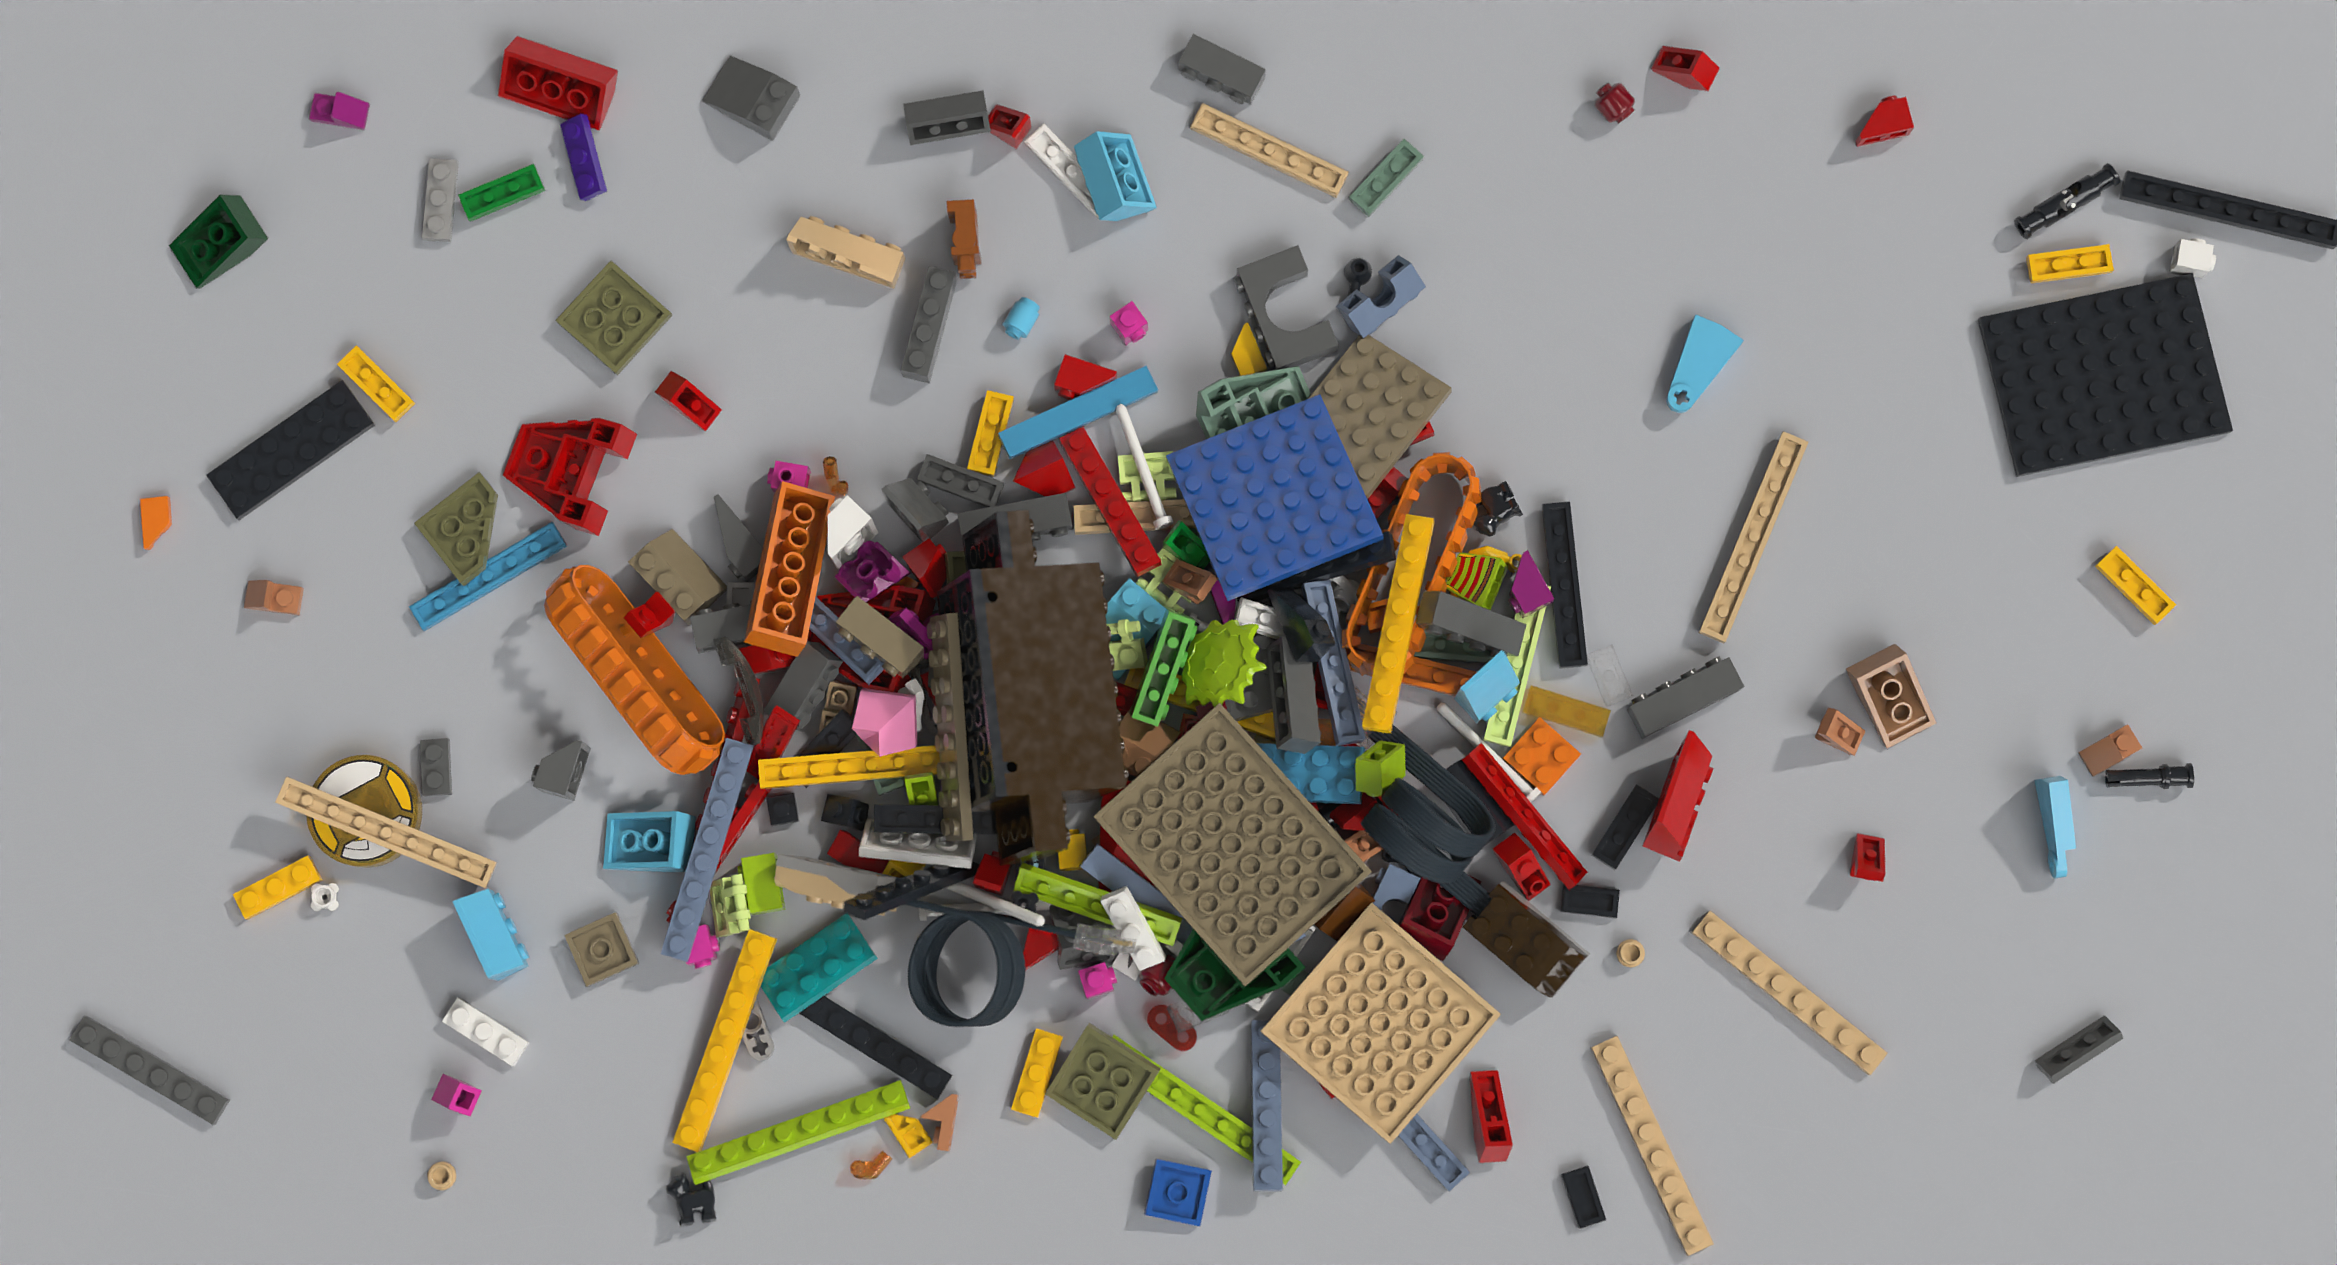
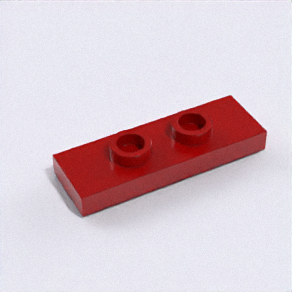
(774, 739)

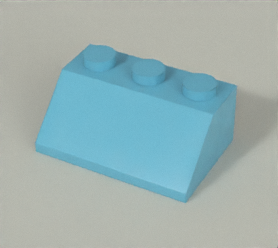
(1114, 176)
(492, 934)

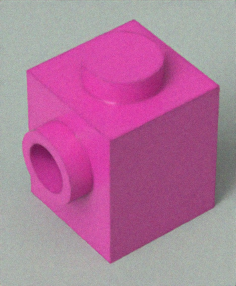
(1129, 323)
(789, 473)
(704, 948)
(1097, 980)
(456, 1095)

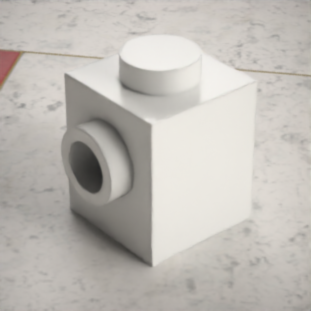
(2193, 257)

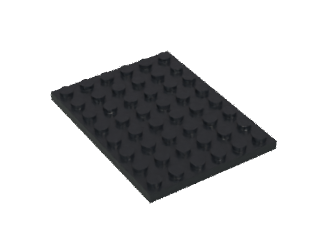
(2105, 375)

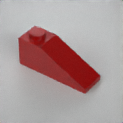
(1489, 1117)

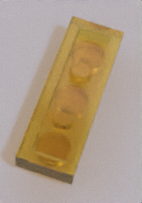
(1566, 711)

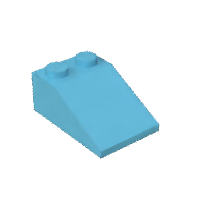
(1135, 605)
(1488, 688)
(649, 841)

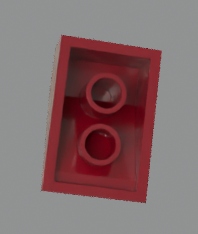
(1434, 917)

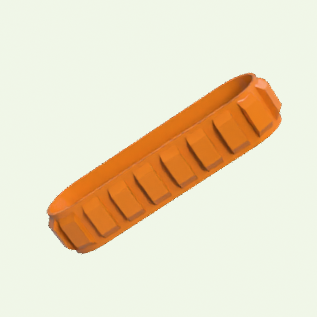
(1446, 564)
(634, 671)

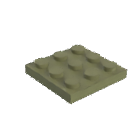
(614, 317)
(1102, 1081)

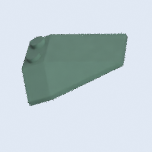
(1247, 398)

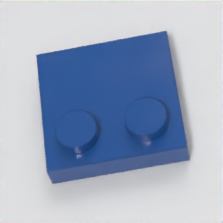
(1177, 1192)

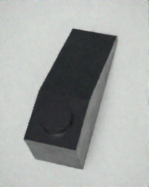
(1302, 625)

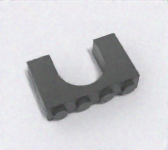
(1282, 346)

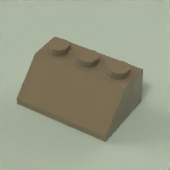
(678, 575)
(879, 638)

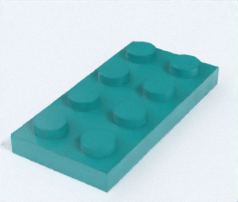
(816, 967)

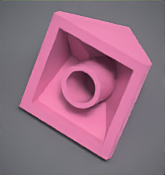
(886, 721)

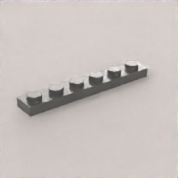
(149, 1070)

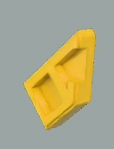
(1247, 353)
(909, 1133)

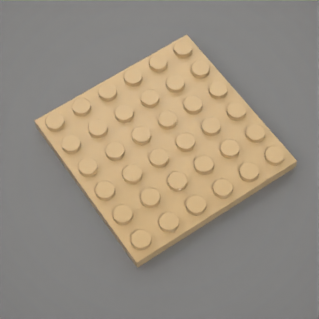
(1380, 1023)

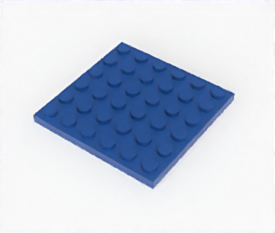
(1274, 497)

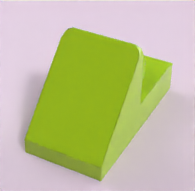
(921, 789)

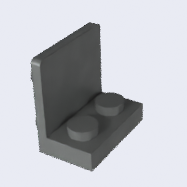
(1067, 955)

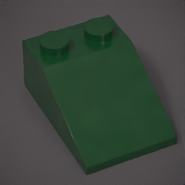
(218, 239)

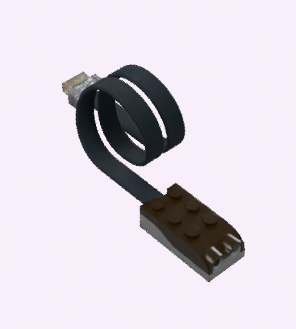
(1501, 919)

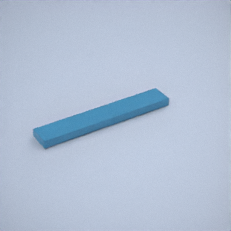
(1077, 412)
(498, 571)

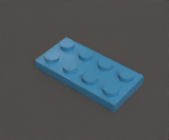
(1322, 773)

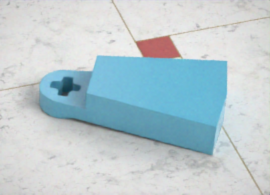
(1701, 359)
(2057, 821)

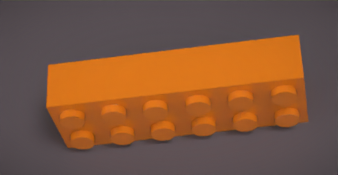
(789, 569)

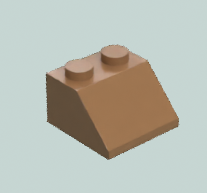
(1144, 742)

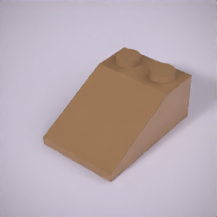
(1891, 695)

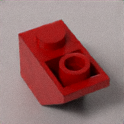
(1521, 866)

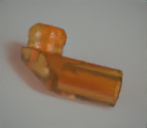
(832, 477)
(870, 1169)

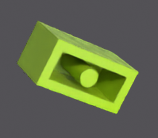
(1379, 767)
(759, 877)

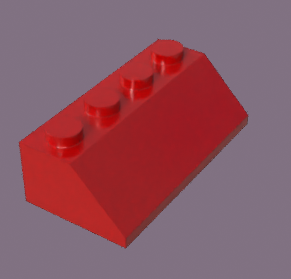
(556, 81)
(1678, 798)

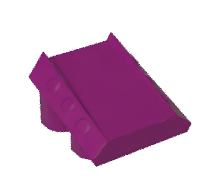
(871, 571)

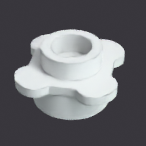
(317, 893)

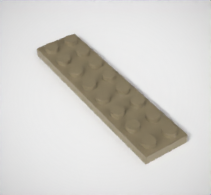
(951, 727)

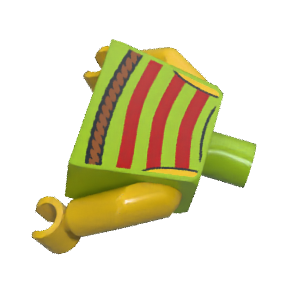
(1480, 575)

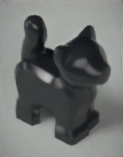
(1498, 509)
(693, 1202)

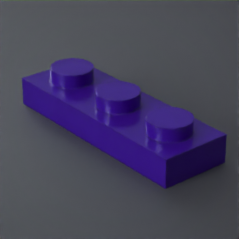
(583, 157)

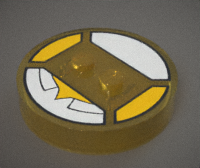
(376, 787)

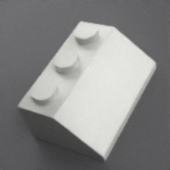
(847, 530)

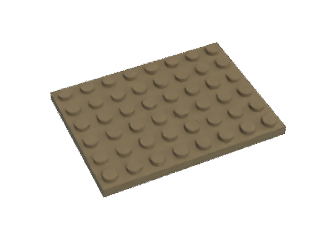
(1232, 844)

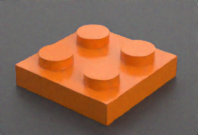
(1541, 756)

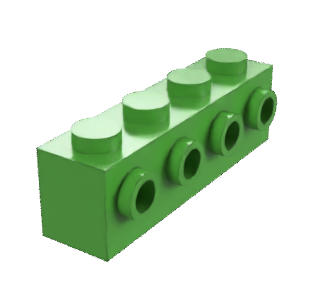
(1162, 667)

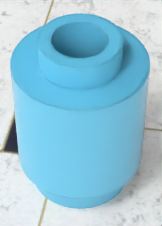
(1021, 318)

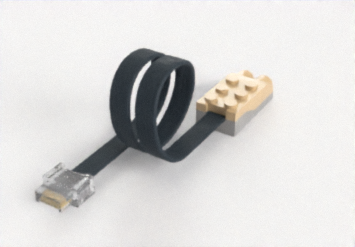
(837, 883)

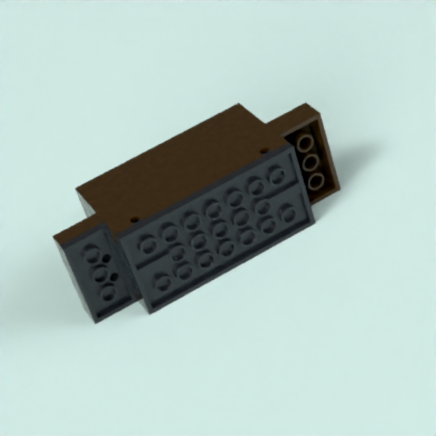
(1033, 686)

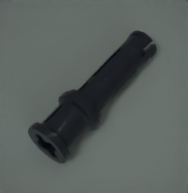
(2162, 776)

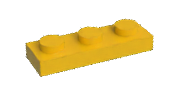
(2069, 263)
(376, 383)
(987, 444)
(2135, 585)
(277, 887)
(1037, 1073)

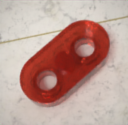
(1168, 1030)

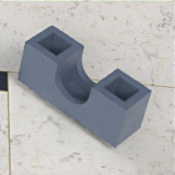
(1400, 286)
(1394, 886)

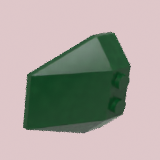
(1213, 988)

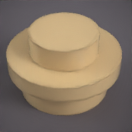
(1630, 953)
(441, 1175)

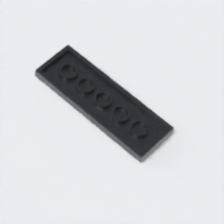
(290, 450)

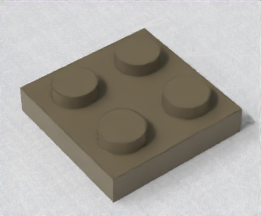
(601, 949)

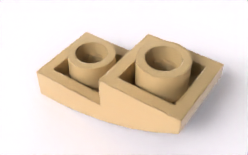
(839, 696)

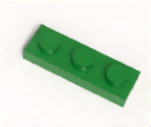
(501, 192)

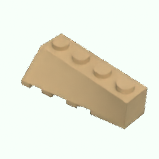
(846, 251)

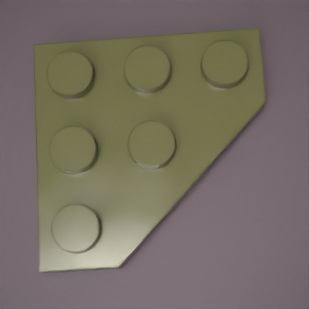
(462, 528)

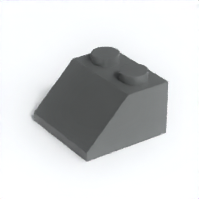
(562, 770)

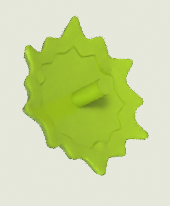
(1221, 663)

